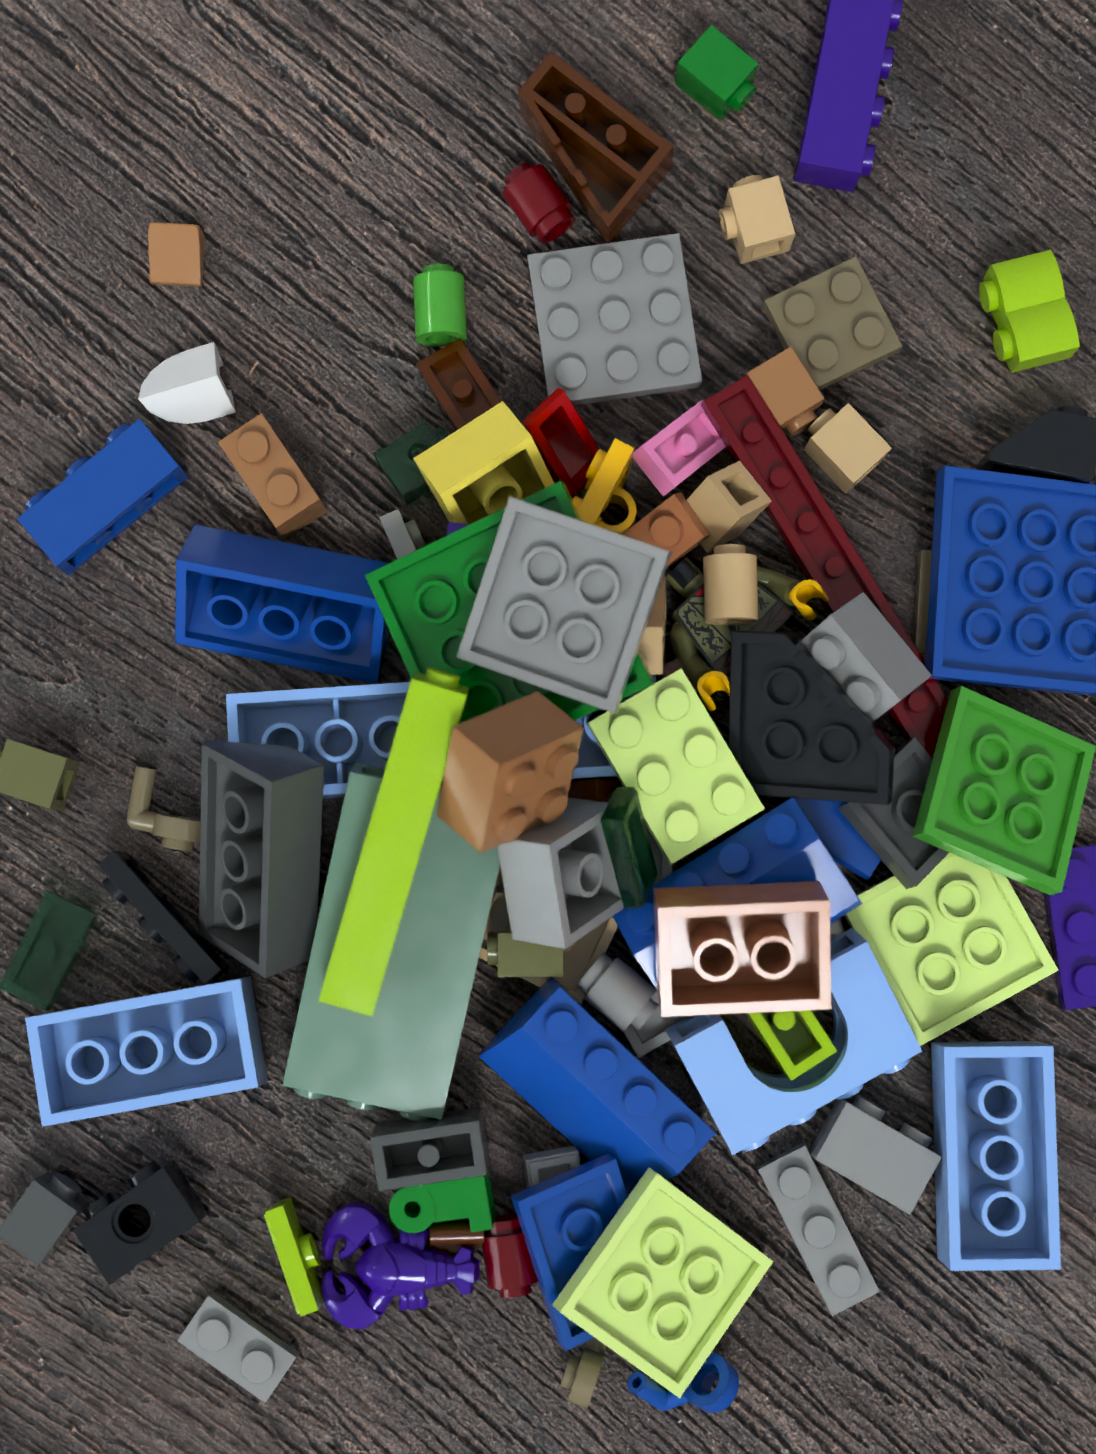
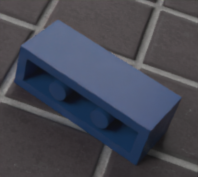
(101, 496)

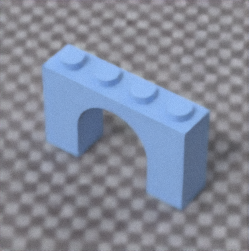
(753, 1104)

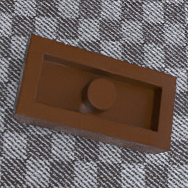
(457, 383)

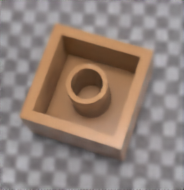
(509, 771)

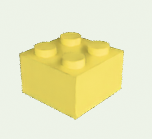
(483, 466)

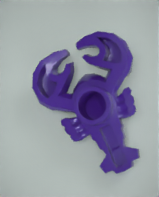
(387, 1267)

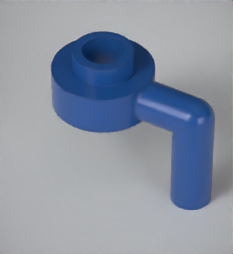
(697, 1392)

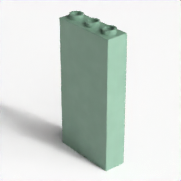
(411, 1042)

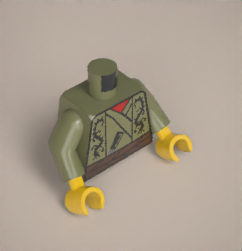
(707, 647)

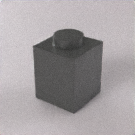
(43, 1216)

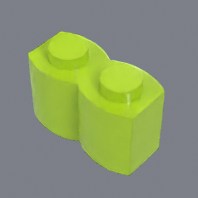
(1029, 311)

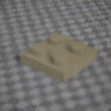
(833, 323)

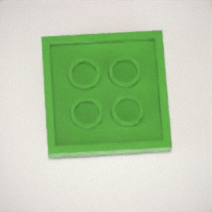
(1005, 791)

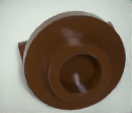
(453, 1234)

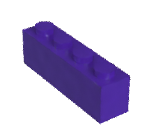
(844, 93)

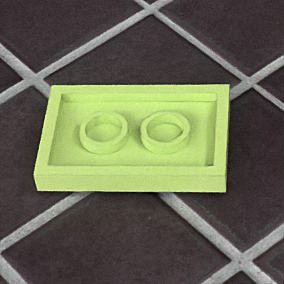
(677, 764)

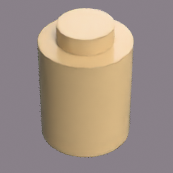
(730, 586)

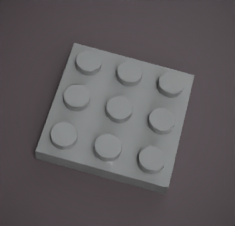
(615, 319)
(563, 604)

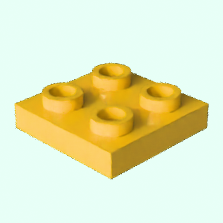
(604, 486)

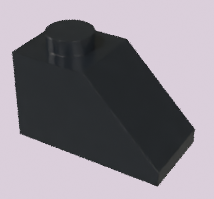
(1051, 447)

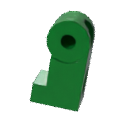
(419, 1206)

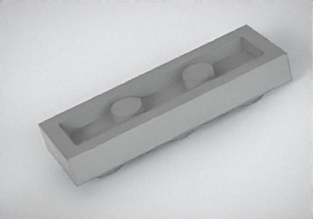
(817, 1229)

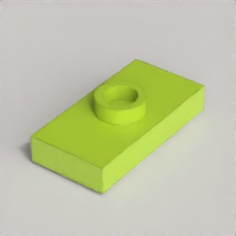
(296, 1256)

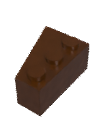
(594, 144)

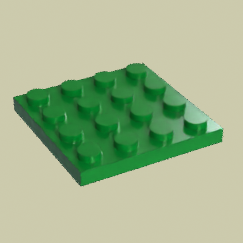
(430, 600)

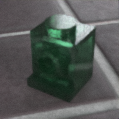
(397, 466)

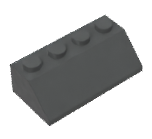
(260, 852)

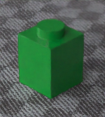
(717, 74)

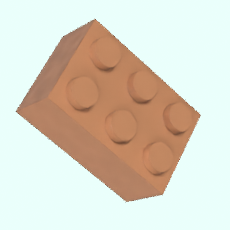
(742, 948)

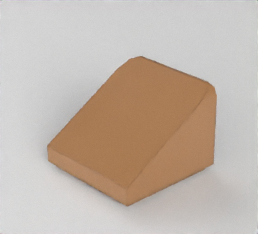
(176, 254)

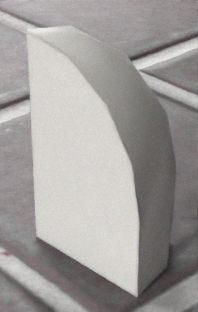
(188, 387)

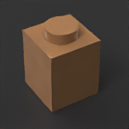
(788, 391)

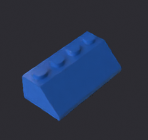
(279, 604)
(769, 850)
(594, 1087)

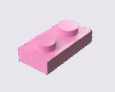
(679, 449)

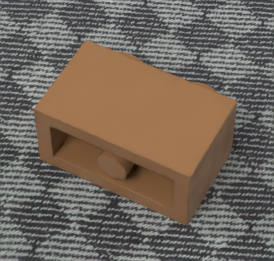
(272, 476)

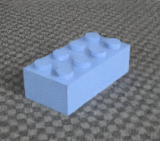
(146, 1051)
(997, 1155)

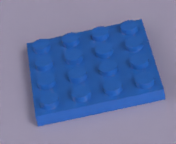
(1013, 582)

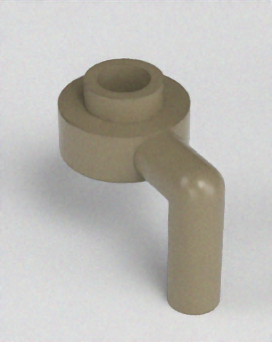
(177, 831)
(583, 1372)

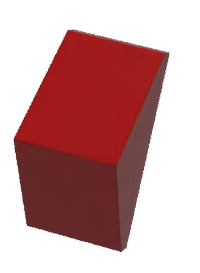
(562, 440)

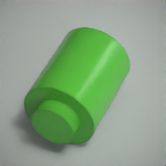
(439, 306)

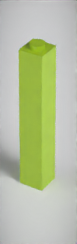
(393, 841)

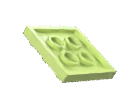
(951, 943)
(662, 1283)

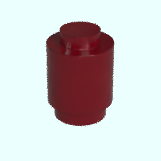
(538, 202)
(508, 1258)

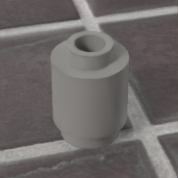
(618, 992)

